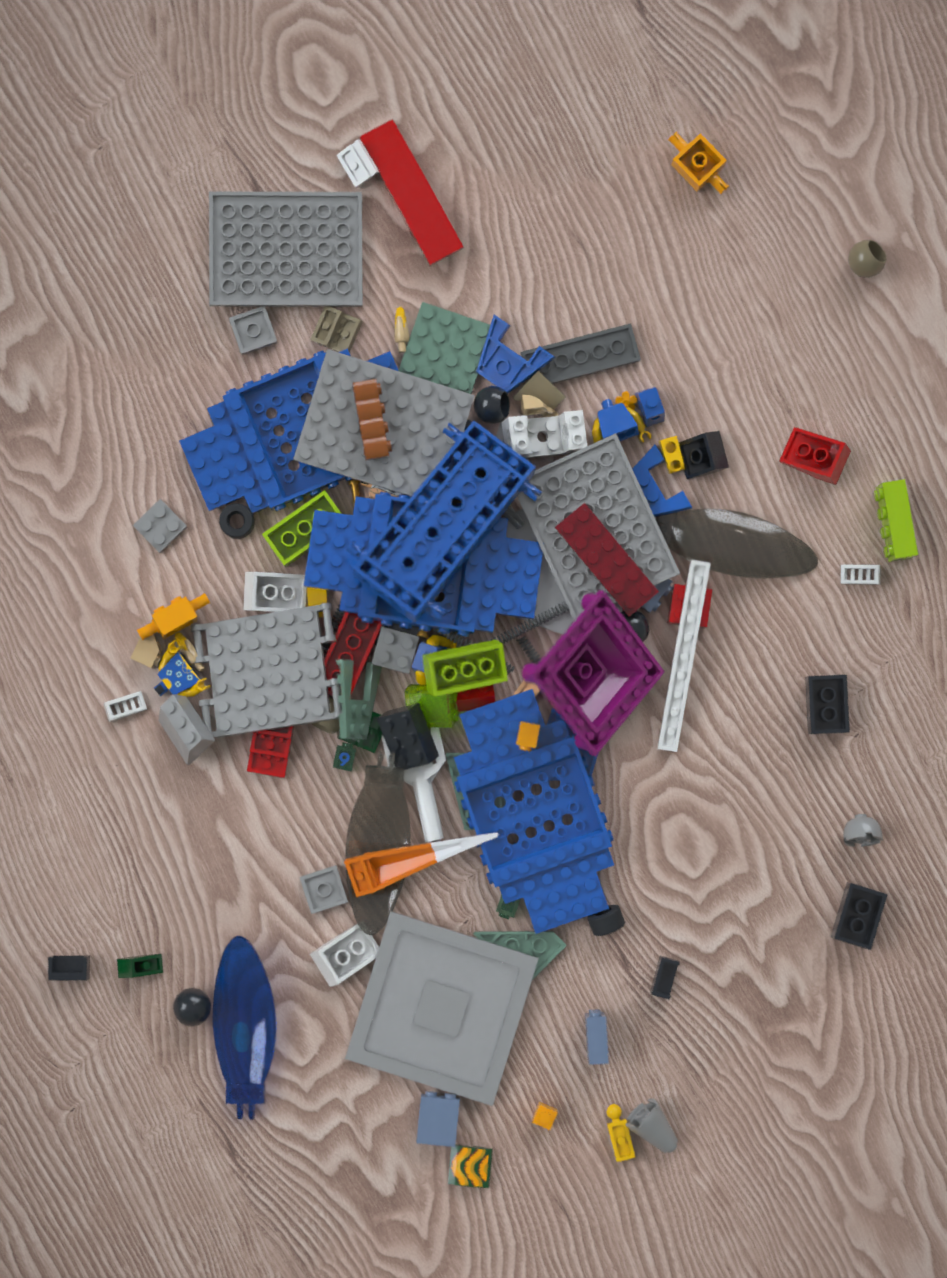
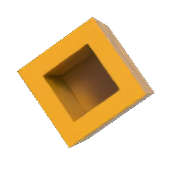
(527, 736)
(544, 1115)

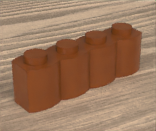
(371, 420)

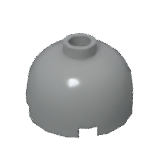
(863, 831)

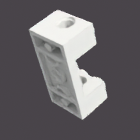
(563, 434)

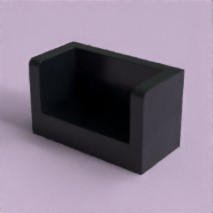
(68, 968)
(664, 977)

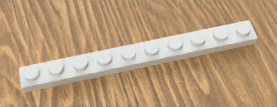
(683, 655)

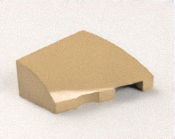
(531, 405)

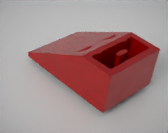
(475, 698)

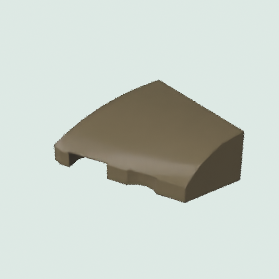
(542, 389)

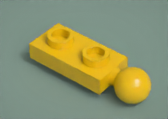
(619, 1134)

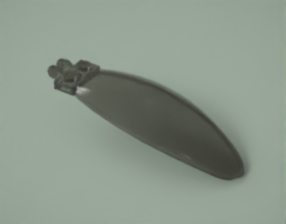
(736, 543)
(377, 824)

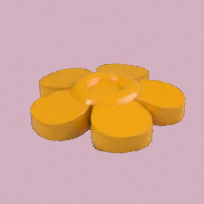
(627, 400)

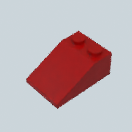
(815, 455)

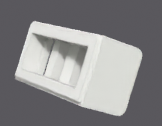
(877, 574)
(107, 705)

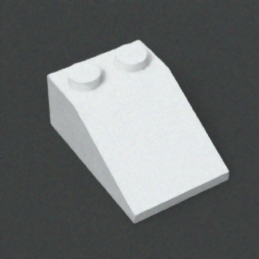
(274, 591)
(345, 955)

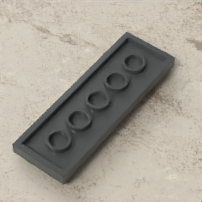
(589, 354)

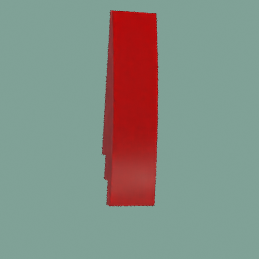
(411, 192)
(270, 751)

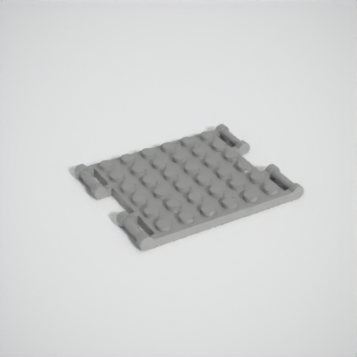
(268, 671)

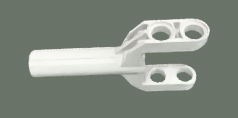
(421, 780)

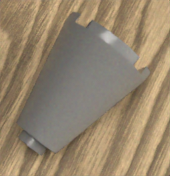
(651, 1125)

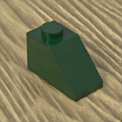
(139, 966)

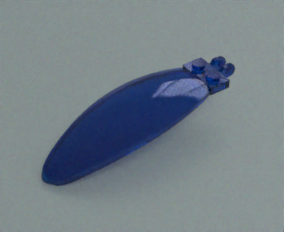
(244, 1024)

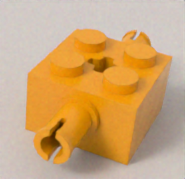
(698, 150)
(173, 617)

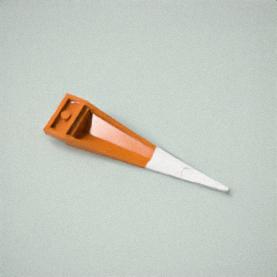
(384, 867)

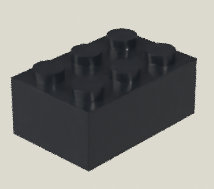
(827, 704)
(408, 736)
(859, 915)

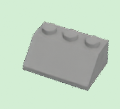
(185, 727)

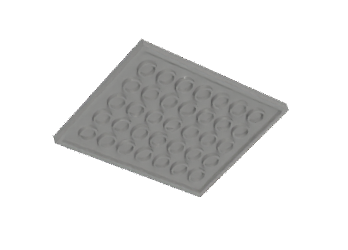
(285, 249)
(414, 415)
(609, 487)

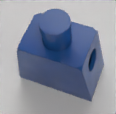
(650, 406)

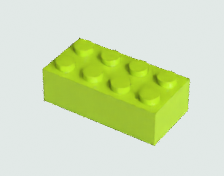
(896, 520)
(292, 535)
(464, 667)

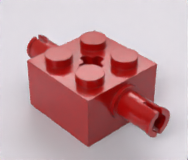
(676, 604)

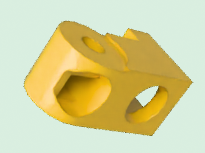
(672, 454)

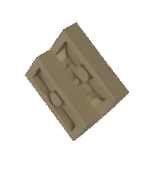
(336, 330)

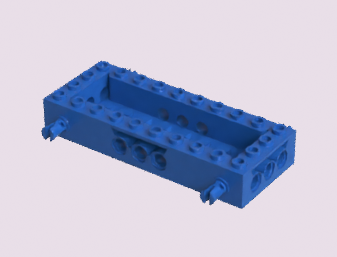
(458, 529)

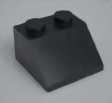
(703, 454)

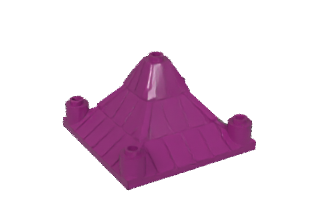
(596, 672)

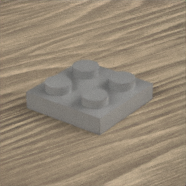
(253, 330)
(160, 526)
(395, 650)
(323, 889)

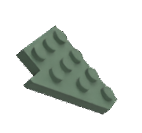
(541, 945)

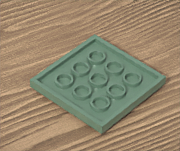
(445, 348)

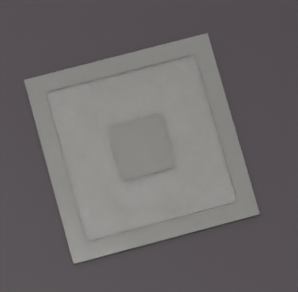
(441, 1008)

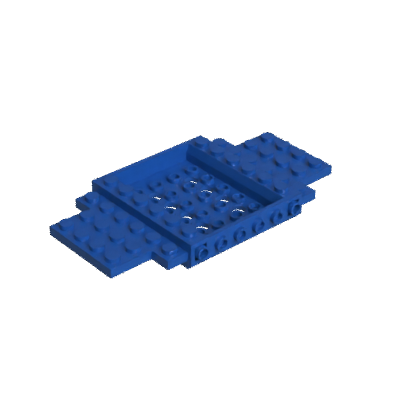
(245, 456)
(493, 580)
(556, 867)

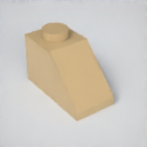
(148, 652)

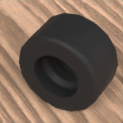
(228, 512)
(606, 921)

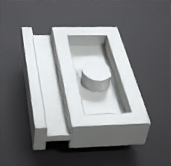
(357, 163)

